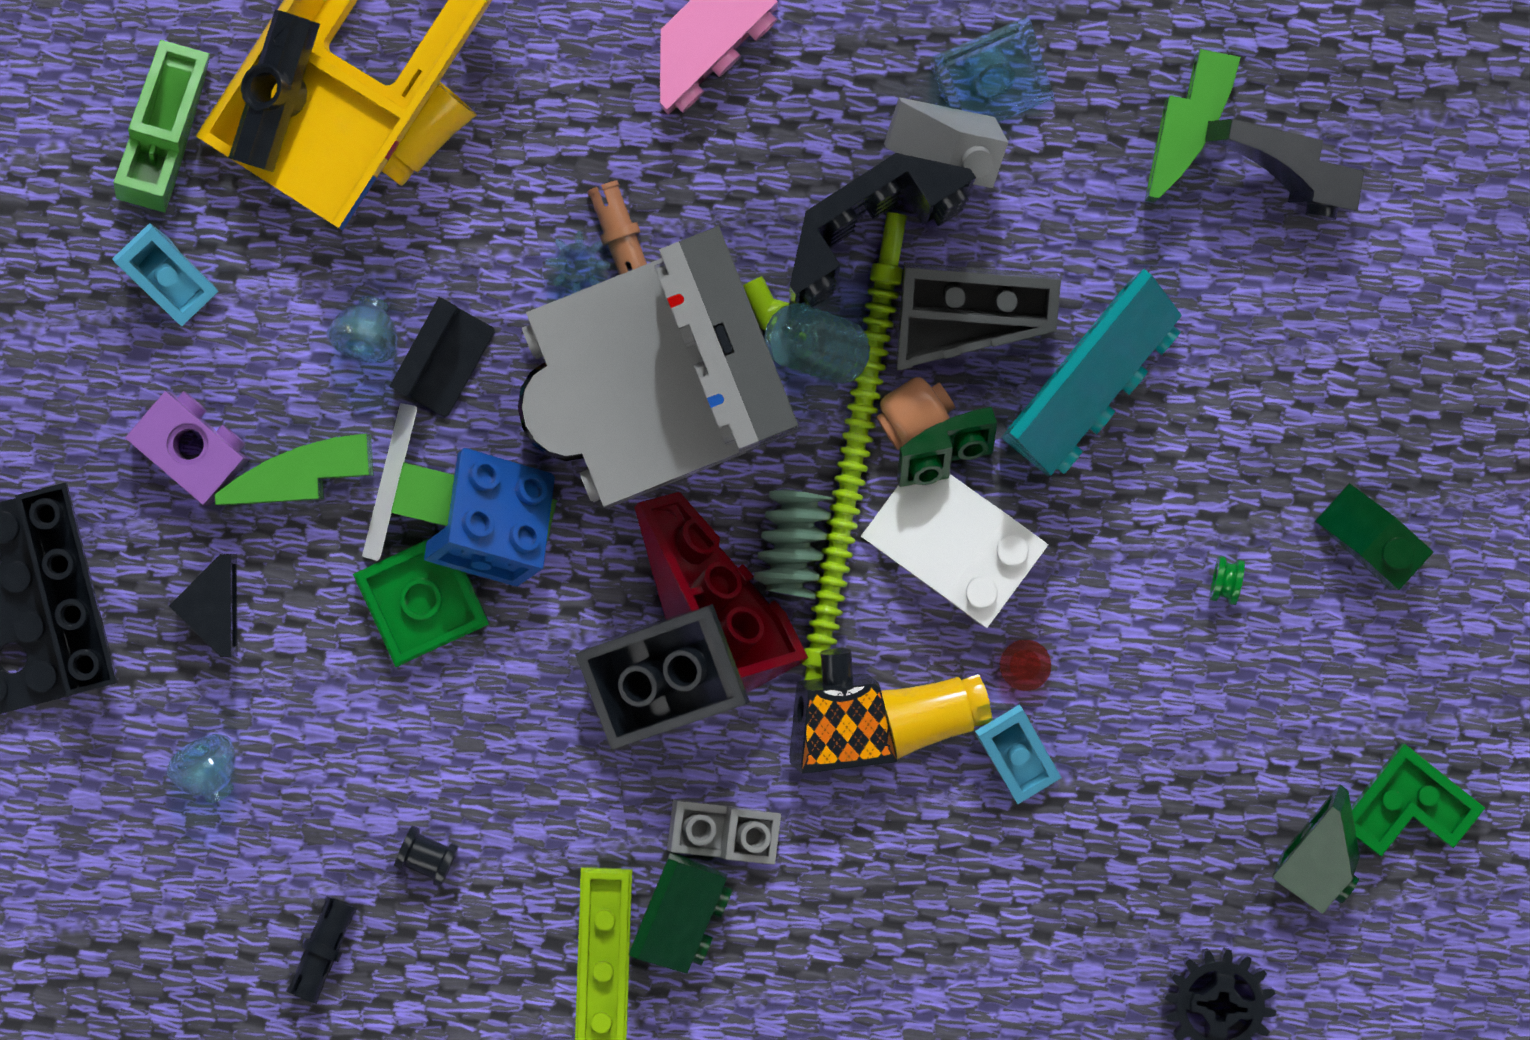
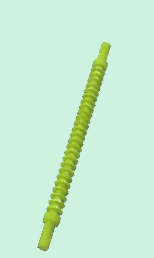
(885, 275)

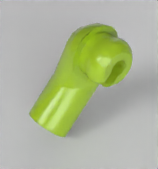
(762, 301)

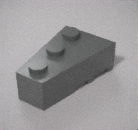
(971, 309)

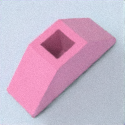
(704, 41)

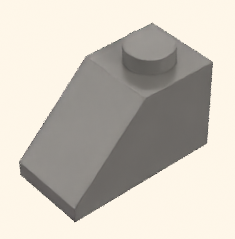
(948, 137)

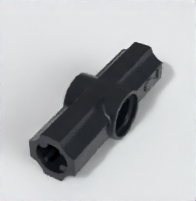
(267, 118)

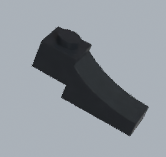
(1295, 163)

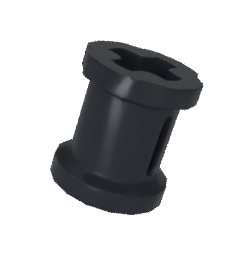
(426, 856)

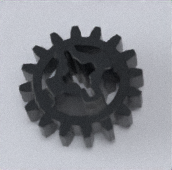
(1221, 981)

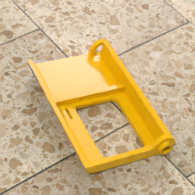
(348, 118)

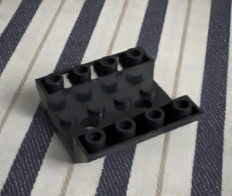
(929, 186)
(48, 602)

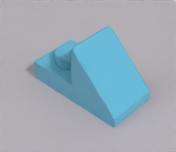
(165, 274)
(1018, 754)

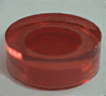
(1025, 665)

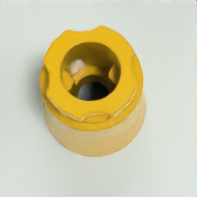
(432, 128)
(935, 712)

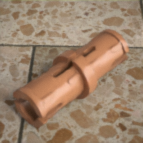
(617, 227)

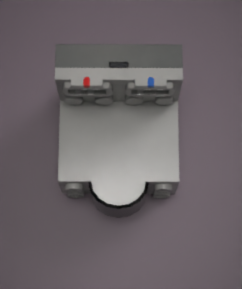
(653, 374)

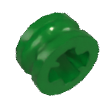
(1227, 580)

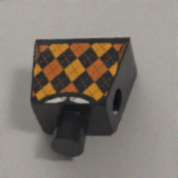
(839, 719)

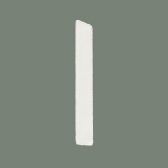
(389, 481)

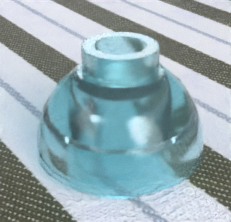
(365, 331)
(204, 767)

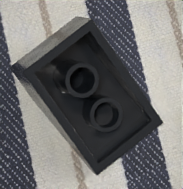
(661, 676)

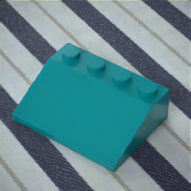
(1094, 374)

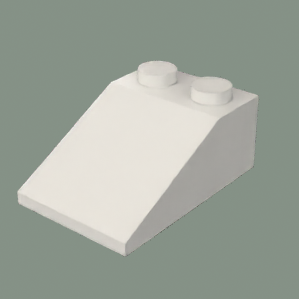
(956, 544)

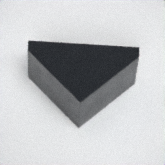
(211, 605)

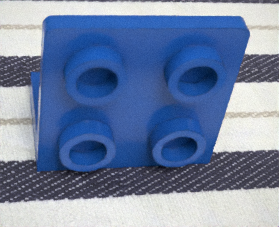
(495, 519)

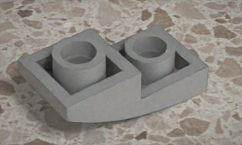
(723, 832)

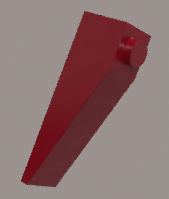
(697, 573)

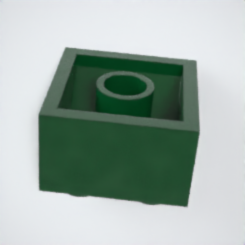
(680, 913)

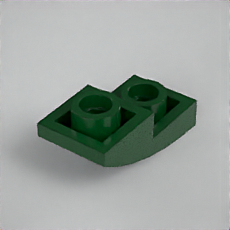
(930, 453)

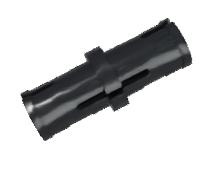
(321, 949)

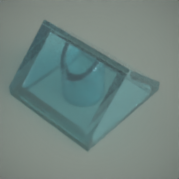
(994, 73)

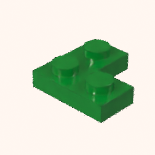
(1408, 789)

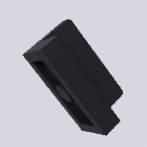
(442, 357)

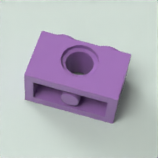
(159, 437)

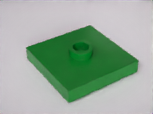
(419, 603)

